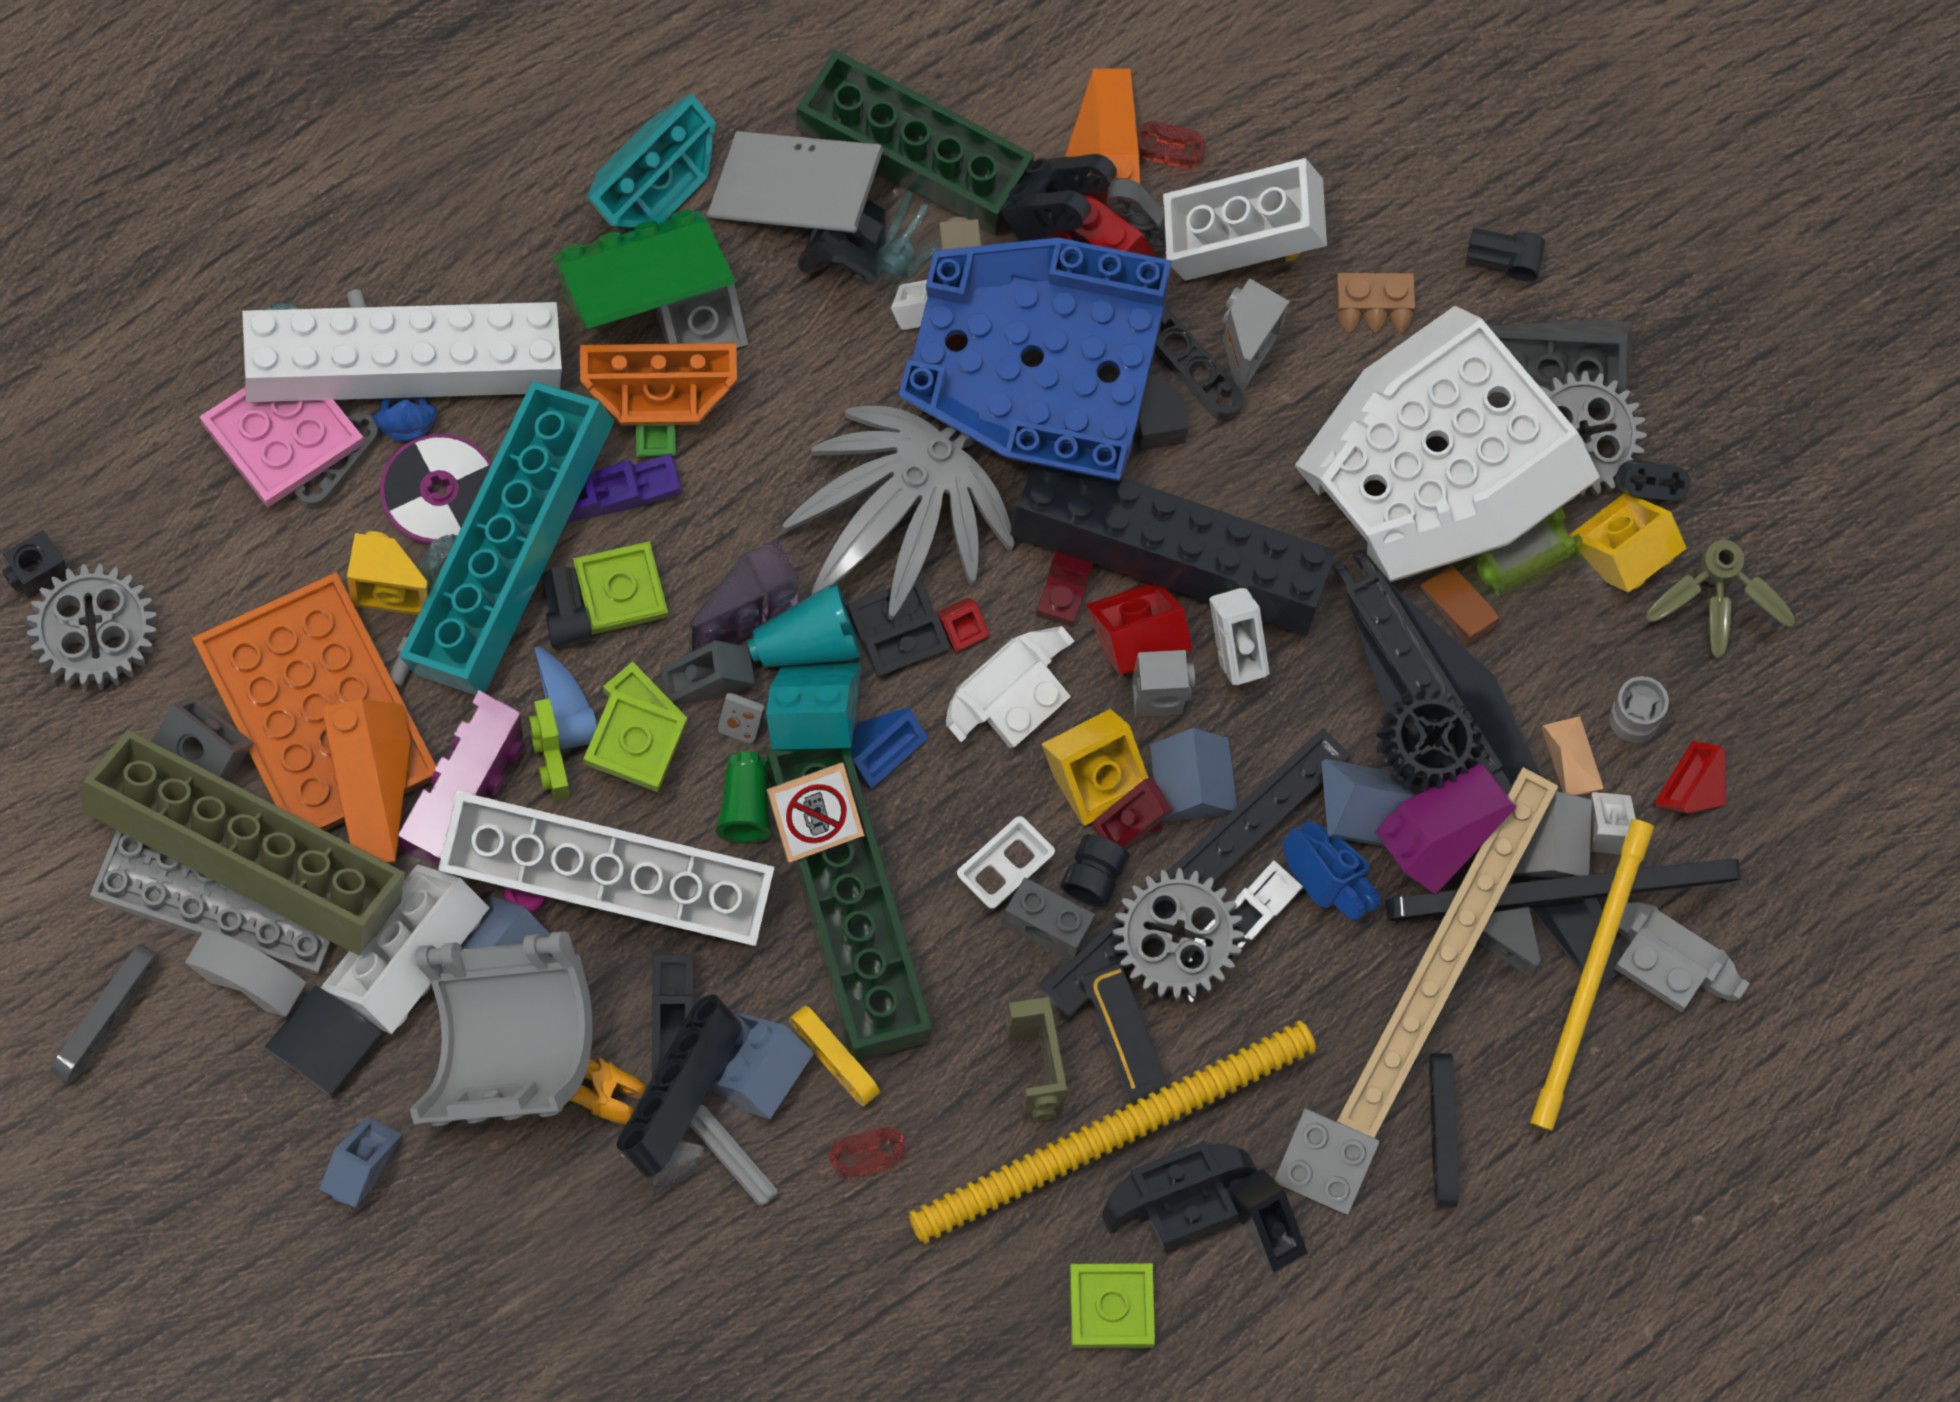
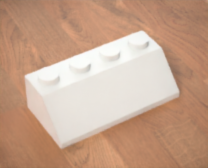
(385, 977)

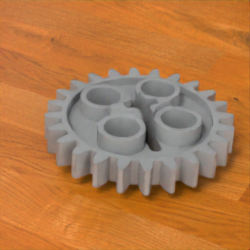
(1574, 400)
(55, 632)
(1189, 899)

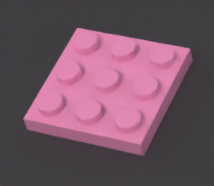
(280, 441)

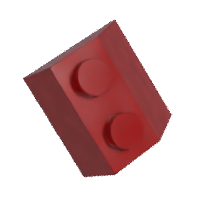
(1139, 622)

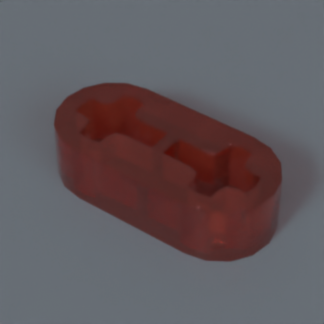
(1170, 145)
(869, 1161)

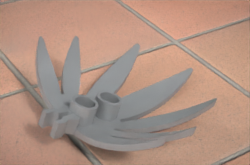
(922, 472)

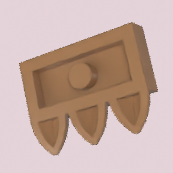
(1375, 297)

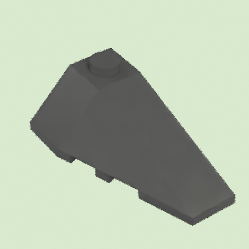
(1574, 347)

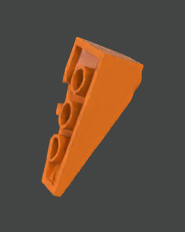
(1108, 124)
(370, 765)

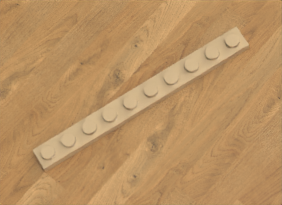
(1446, 956)

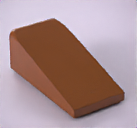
(1460, 605)

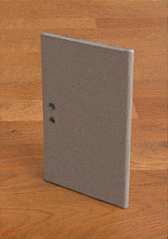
(804, 188)

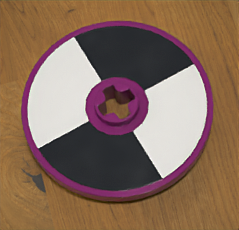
(409, 482)

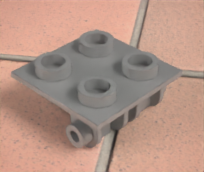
(1326, 1161)

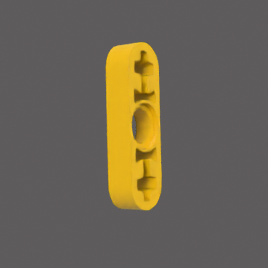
(834, 1055)

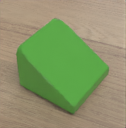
(655, 440)

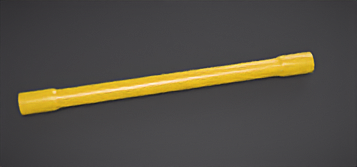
(1551, 1094)

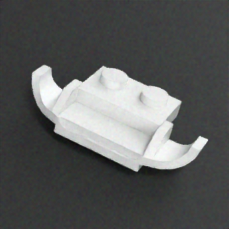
(1011, 688)

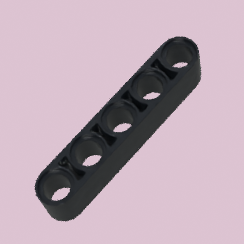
(679, 1086)

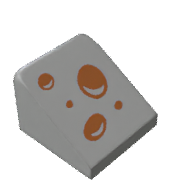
(741, 718)

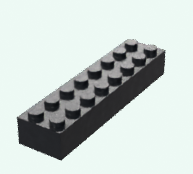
(1173, 542)

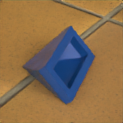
(884, 743)

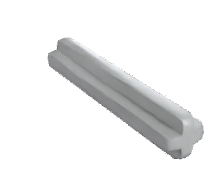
(733, 1157)

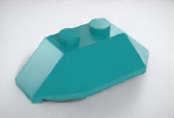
(656, 166)

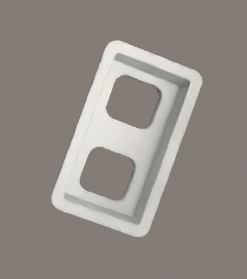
(993, 856)

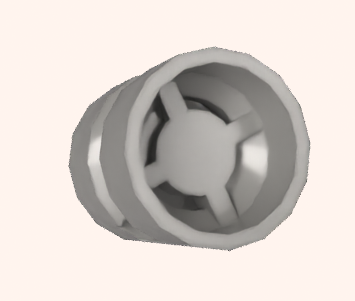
(1638, 709)

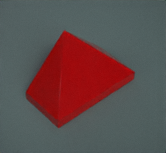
(1696, 781)

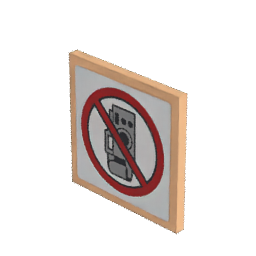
(815, 812)

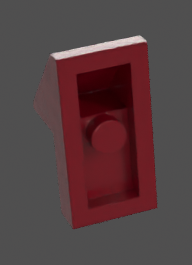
(1064, 589)
(1134, 815)

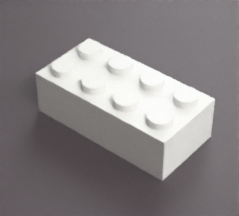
(1245, 219)

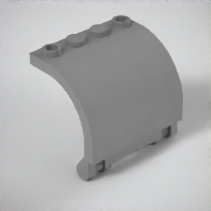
(509, 1029)

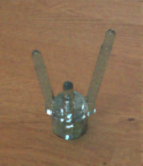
(897, 256)

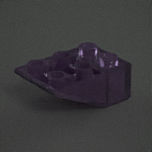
(750, 594)

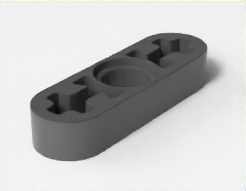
(1139, 209)
(338, 476)

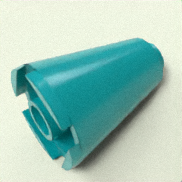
(807, 633)

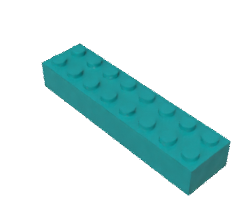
(507, 538)

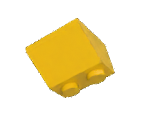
(1630, 541)
(384, 576)
(1095, 764)

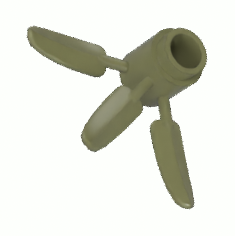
(1719, 574)

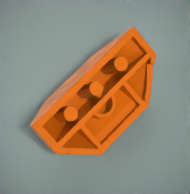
(658, 380)

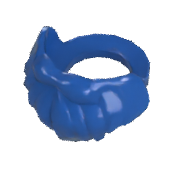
(405, 419)

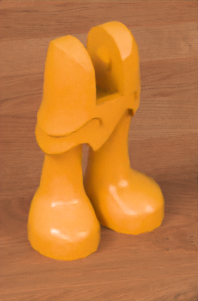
(605, 1080)

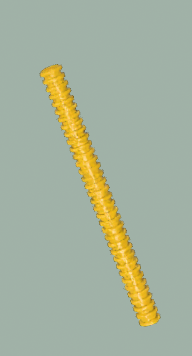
(1112, 1132)

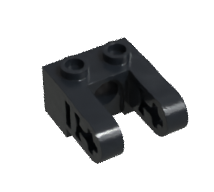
(1053, 195)

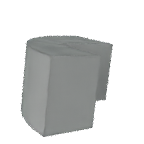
(245, 969)

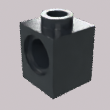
(39, 549)

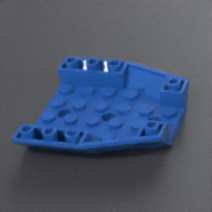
(1051, 296)

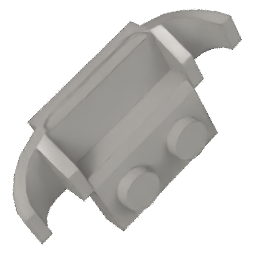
(1673, 959)

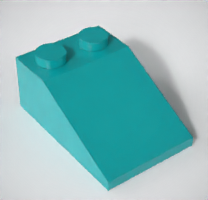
(813, 706)

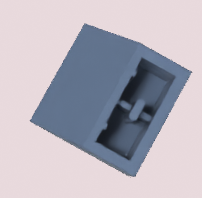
(761, 1066)

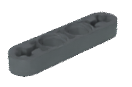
(104, 1014)

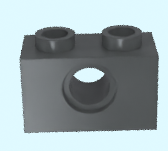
(193, 721)
(1048, 919)

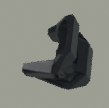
(837, 247)

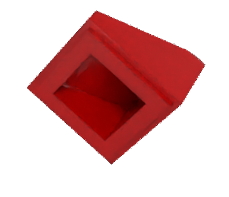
(963, 624)

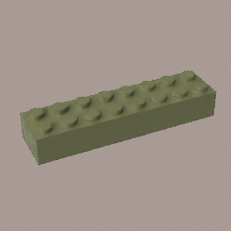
(243, 842)

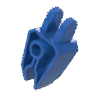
(1330, 870)

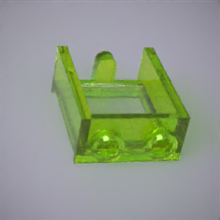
(1529, 554)

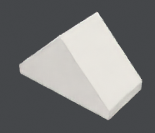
(1610, 821)

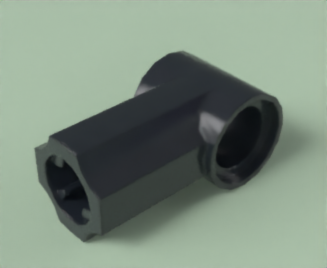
(1516, 254)
(565, 616)

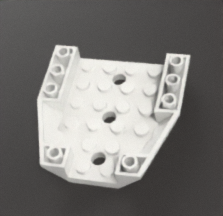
(1478, 494)

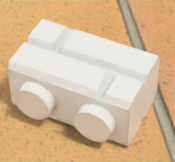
(1239, 636)

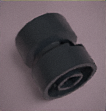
(1096, 867)

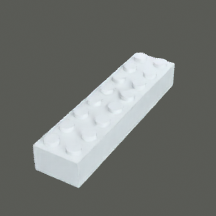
(400, 351)
(605, 868)

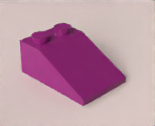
(1445, 826)

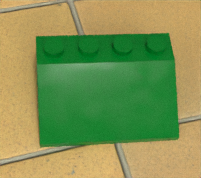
(641, 269)

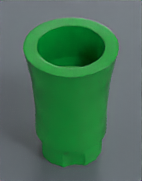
(744, 800)

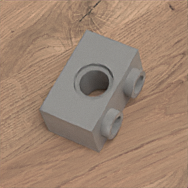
(1162, 683)

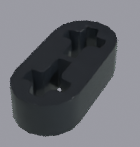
(1651, 487)

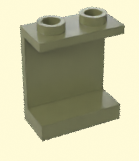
(1030, 1020)

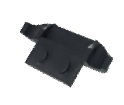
(1181, 1193)

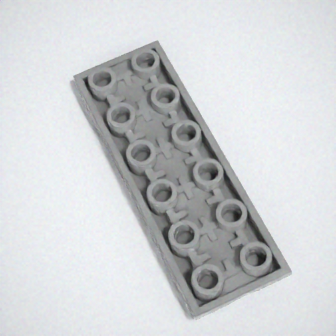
(172, 894)

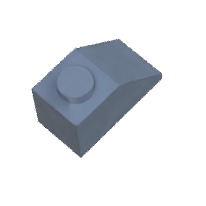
(359, 1161)

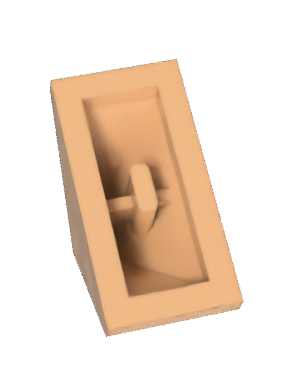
(1572, 757)

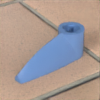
(570, 708)

